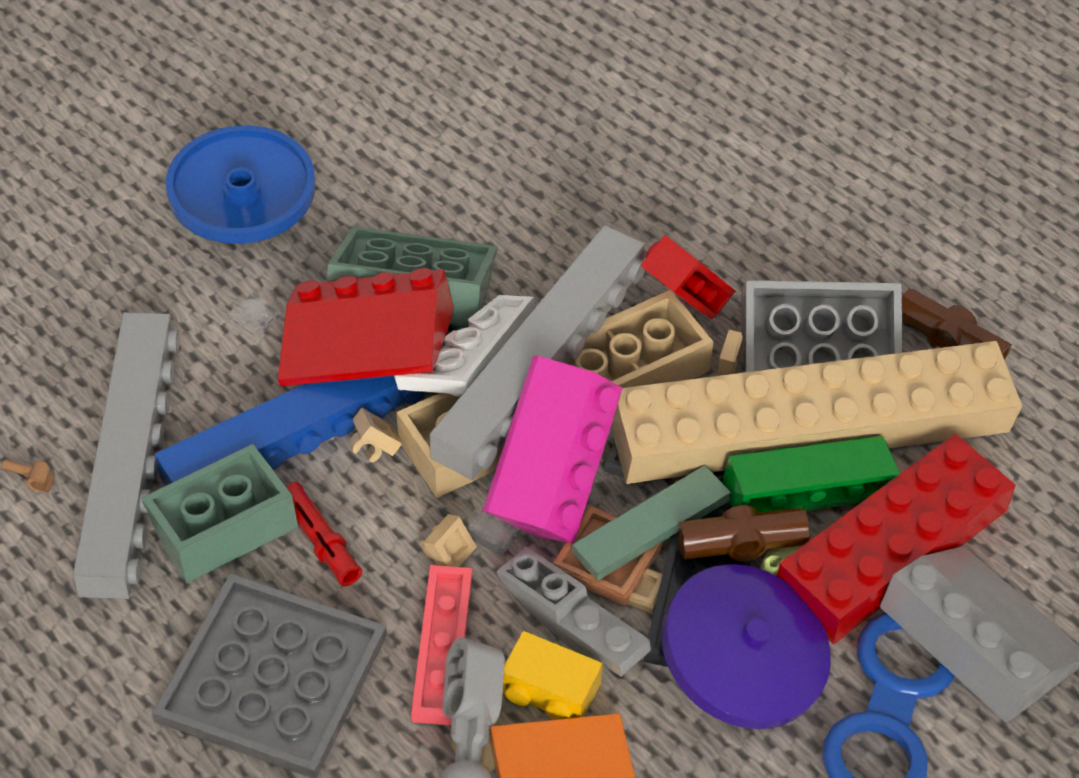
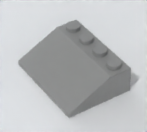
(818, 322)
(980, 629)

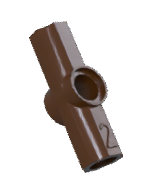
(946, 325)
(743, 533)

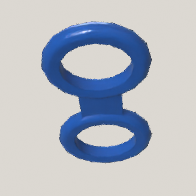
(888, 708)

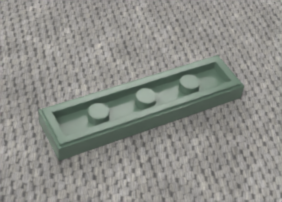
(650, 522)

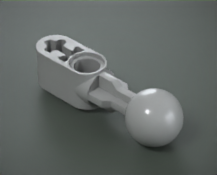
(472, 702)

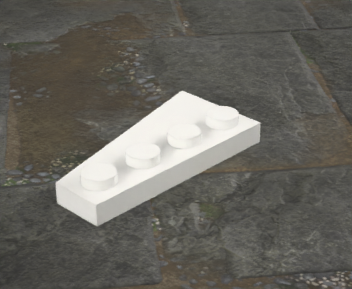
(471, 348)

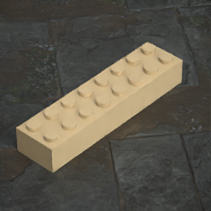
(633, 348)

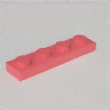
(443, 623)

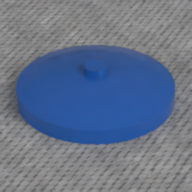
(240, 184)

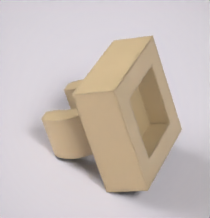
(376, 432)
(449, 542)

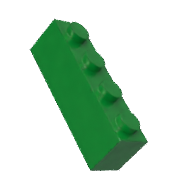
(810, 475)

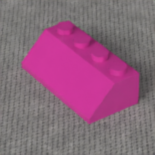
(553, 450)

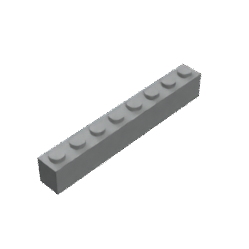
(555, 330)
(125, 457)

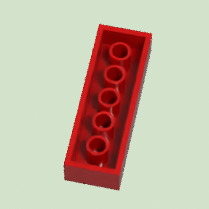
(919, 513)

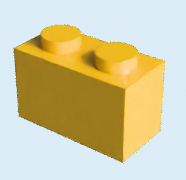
(551, 678)

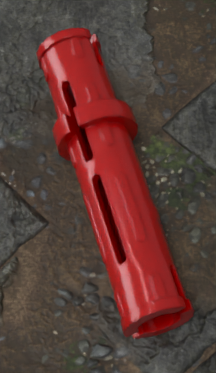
(328, 545)

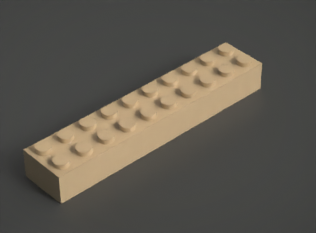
(900, 396)

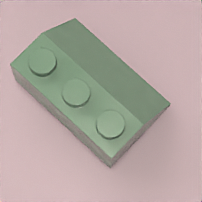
(221, 512)

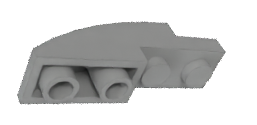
(568, 612)

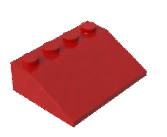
(365, 327)

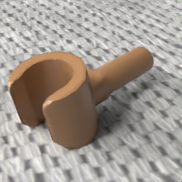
(38, 474)

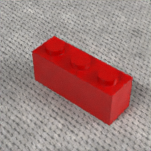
(687, 277)

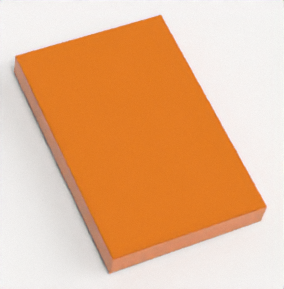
(562, 748)

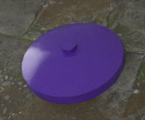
(745, 647)

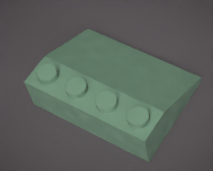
(466, 264)

